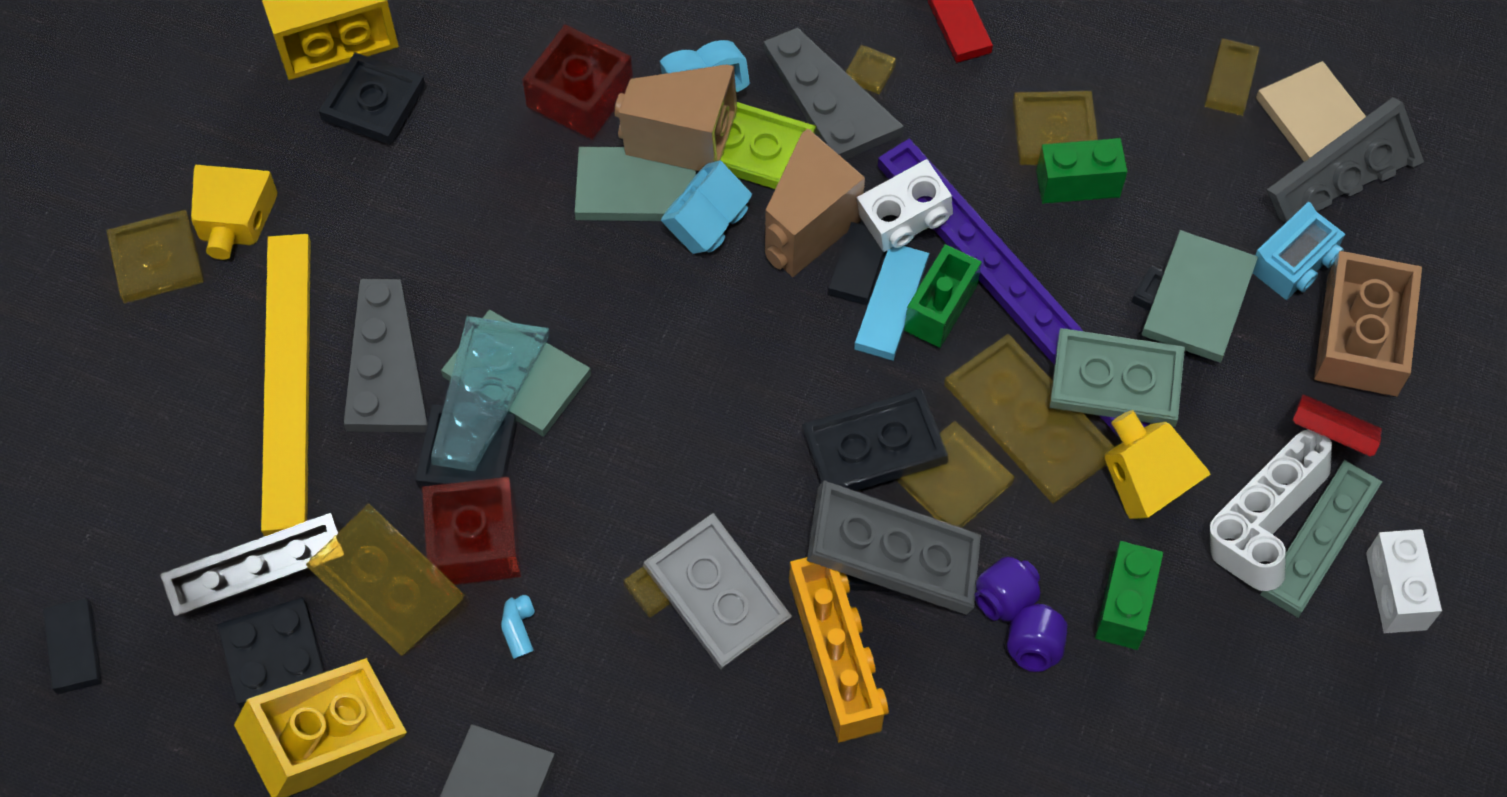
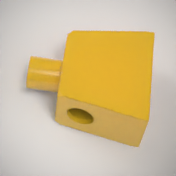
(230, 206)
(1151, 465)

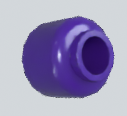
(1007, 588)
(1037, 637)

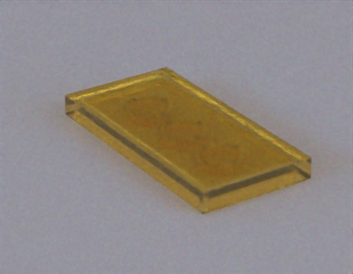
(1012, 404)

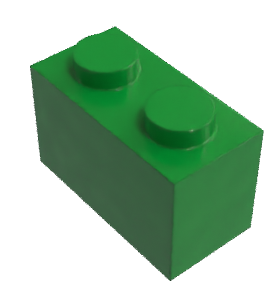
(1081, 170)
(942, 295)
(1129, 595)

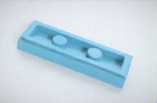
(888, 305)

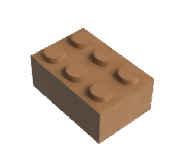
(1368, 323)

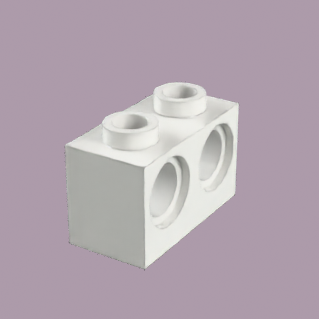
(899, 198)
(1403, 581)

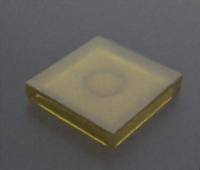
(1052, 119)
(154, 256)
(963, 485)

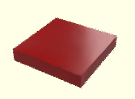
(1337, 425)

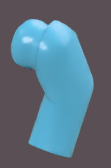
(512, 625)

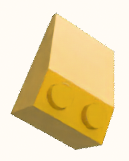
(328, 32)
(317, 727)

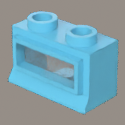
(1297, 251)

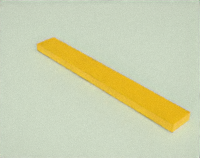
(286, 384)

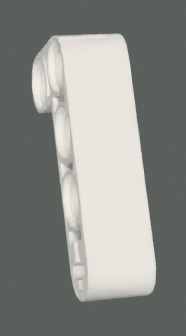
(1301, 465)

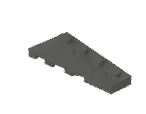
(829, 98)
(1358, 156)
(383, 372)

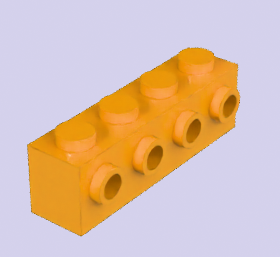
(837, 650)

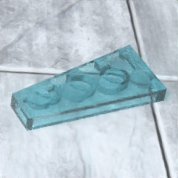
(483, 385)

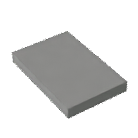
(717, 591)

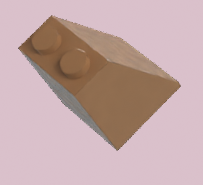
(679, 116)
(810, 205)

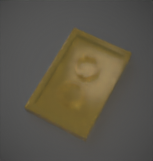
(385, 579)

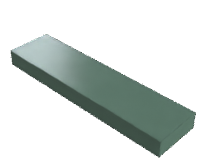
(1323, 536)

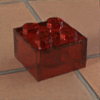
(577, 81)
(472, 530)

